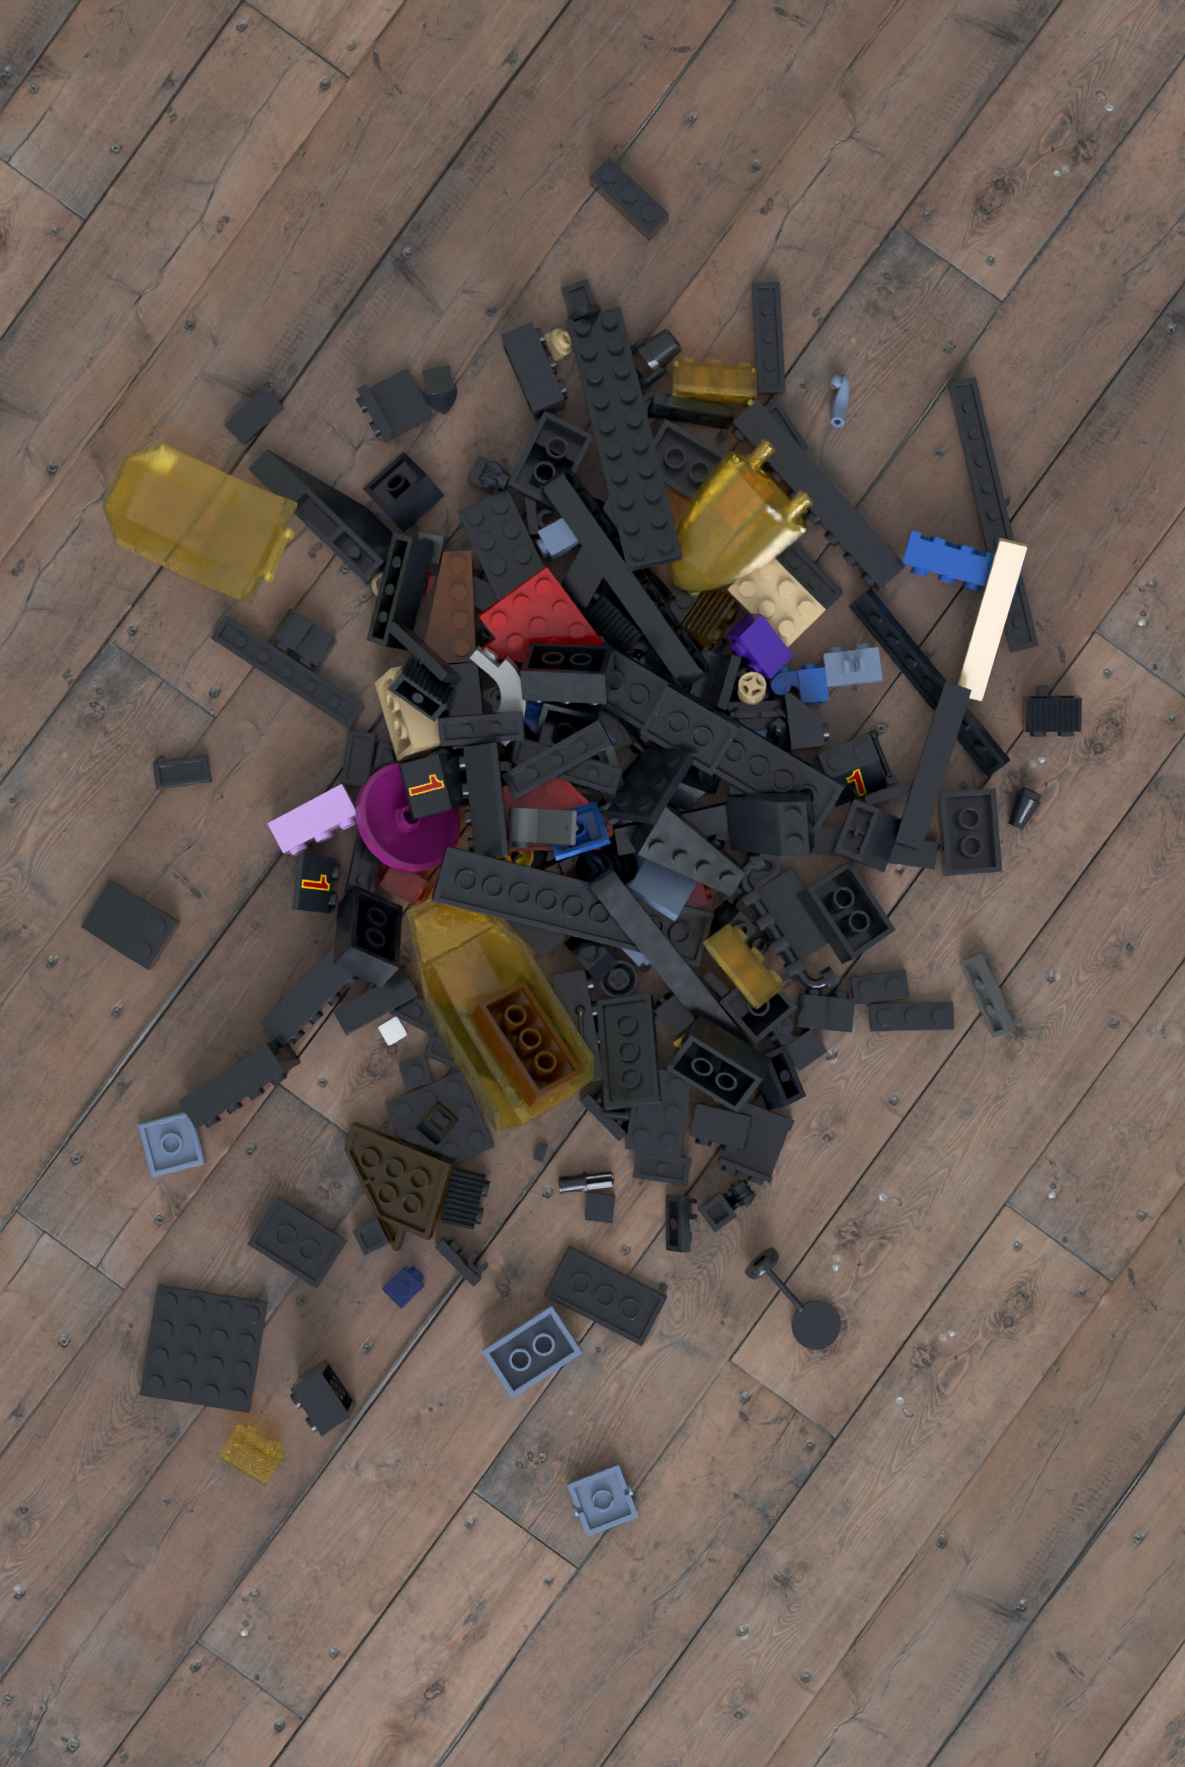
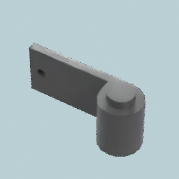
(541, 826)

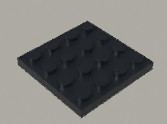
(204, 1348)

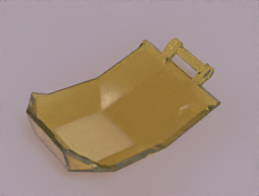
(198, 521)

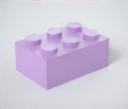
(314, 820)

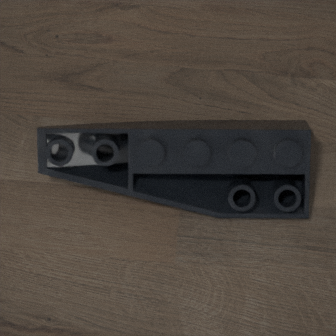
(333, 517)

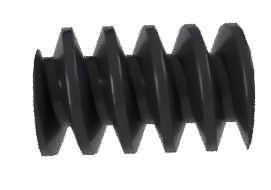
(594, 863)

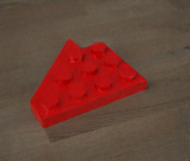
(535, 613)

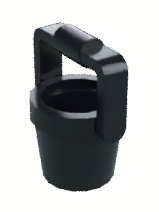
(658, 353)

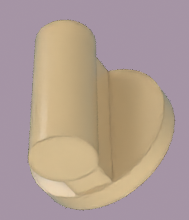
(558, 343)

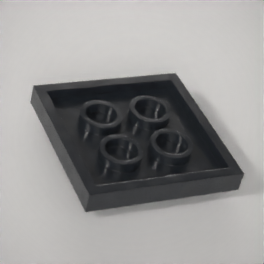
(466, 1137)

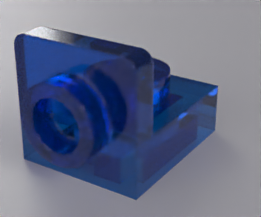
(404, 1285)

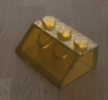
(715, 381)
(743, 965)

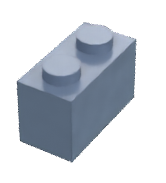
(556, 540)

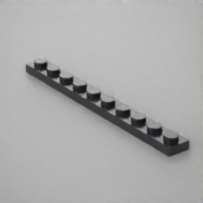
(989, 499)

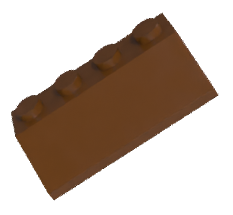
(526, 1043)

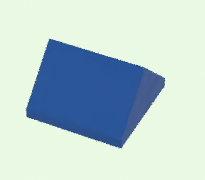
(590, 832)

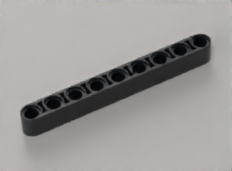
(632, 587)
(661, 952)

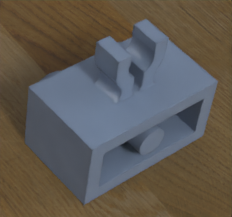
(852, 666)

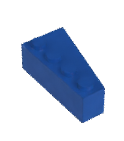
(949, 561)

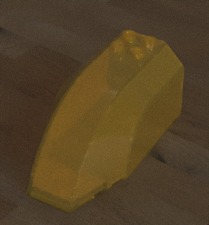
(465, 961)

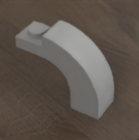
(507, 677)

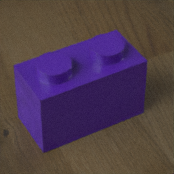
(759, 645)

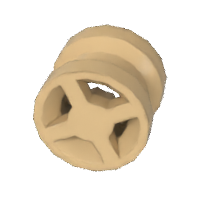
(752, 682)

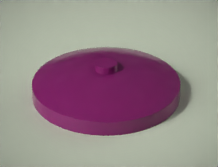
(390, 831)

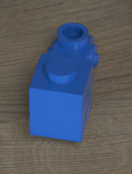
(809, 683)

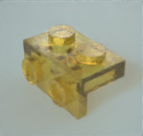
(252, 1454)

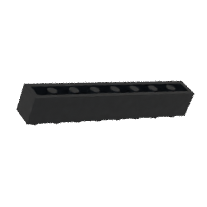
(829, 507)

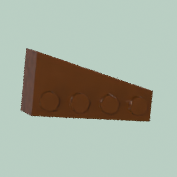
(452, 616)

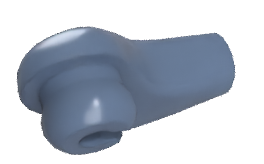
(840, 401)

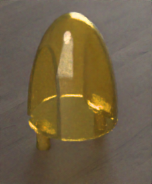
(735, 523)

